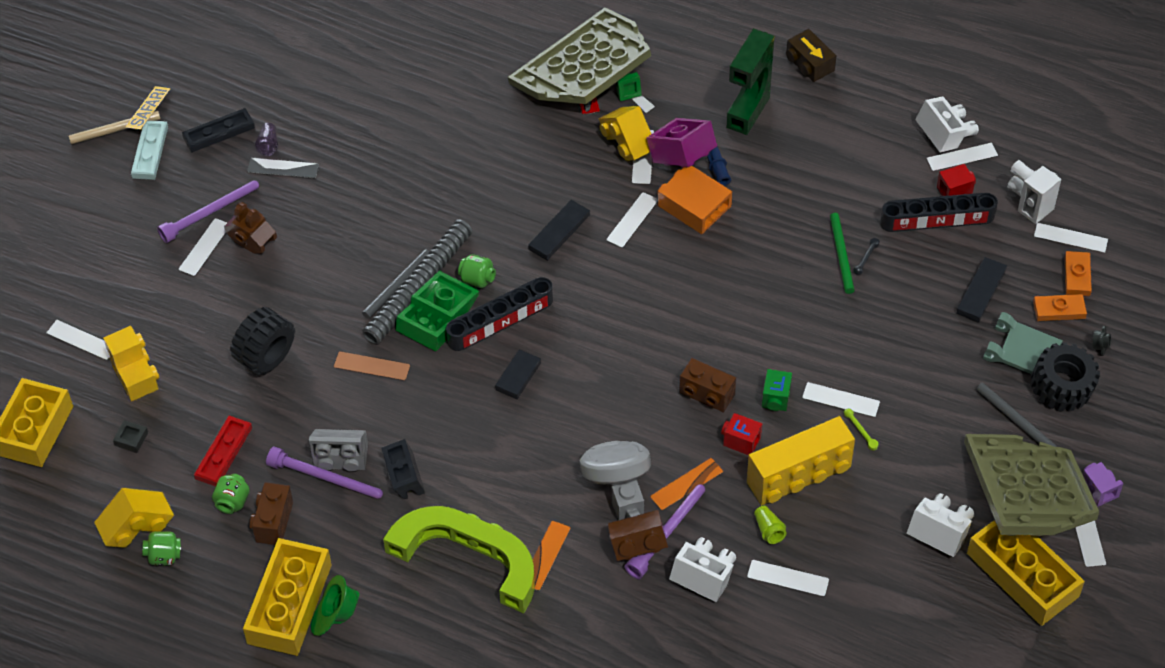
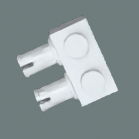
(944, 123)
(1036, 189)
(939, 525)
(701, 570)

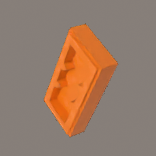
(1077, 273)
(1059, 307)

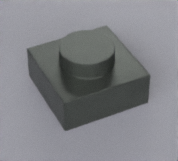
(130, 436)

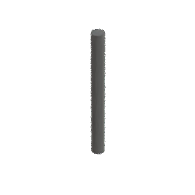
(389, 291)
(1013, 414)

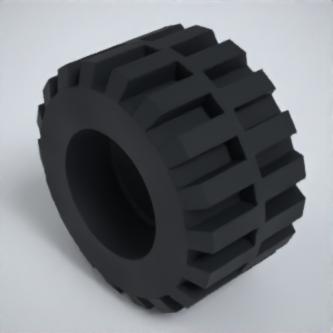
(262, 340)
(1072, 362)

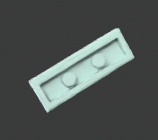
(149, 150)

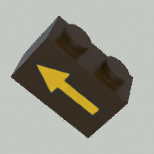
(811, 55)

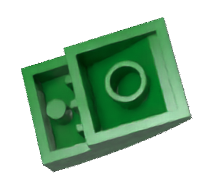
(433, 308)

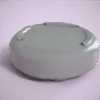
(615, 462)

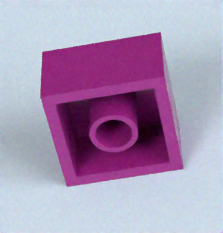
(682, 142)

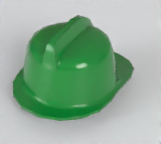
(335, 606)

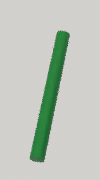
(842, 253)

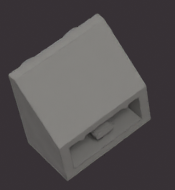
(339, 449)

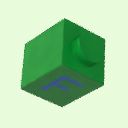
(776, 390)

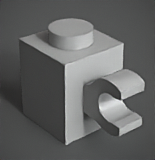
(627, 500)

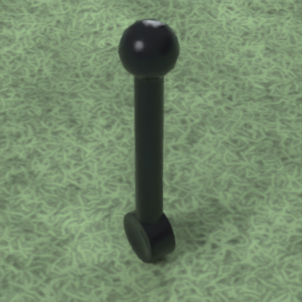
(874, 243)

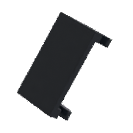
(402, 468)

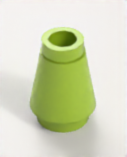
(770, 525)

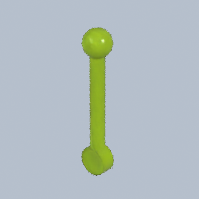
(872, 443)

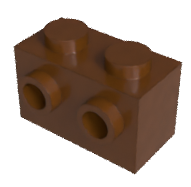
(707, 385)
(272, 513)
(637, 535)

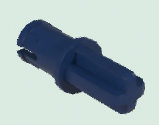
(718, 166)

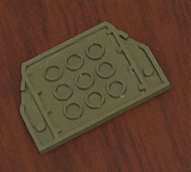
(584, 60)
(1030, 485)

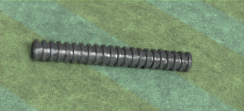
(428, 267)

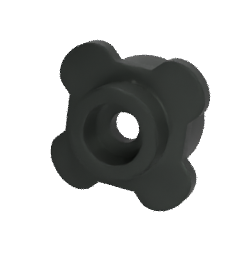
(1101, 340)

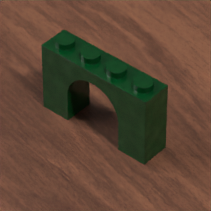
(753, 72)

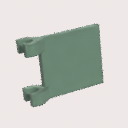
(1021, 346)

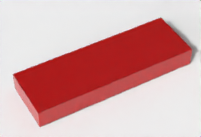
(223, 450)

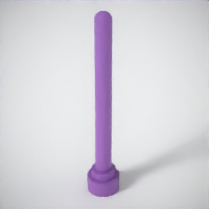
(169, 230)
(277, 458)
(639, 565)

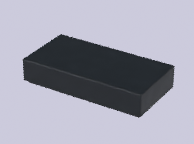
(518, 374)

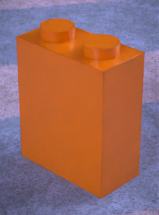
(694, 198)

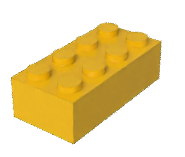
(800, 460)
(1026, 571)
(287, 597)

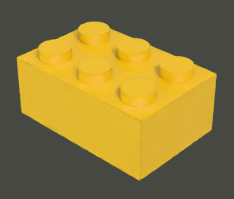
(33, 421)

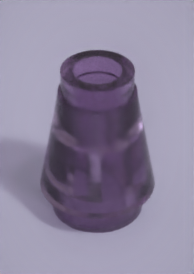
(267, 140)

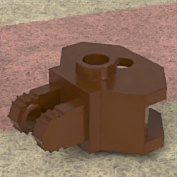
(249, 229)

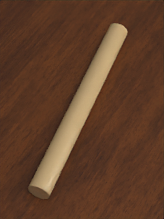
(107, 129)

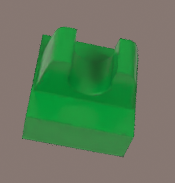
(629, 87)

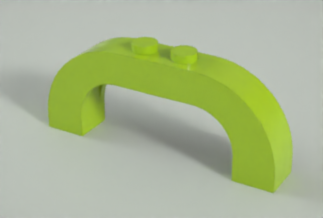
(473, 533)

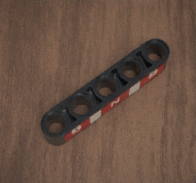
(938, 212)
(499, 313)

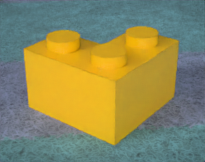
(629, 129)
(131, 363)
(132, 512)

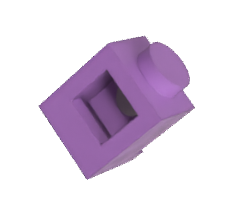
(1101, 483)

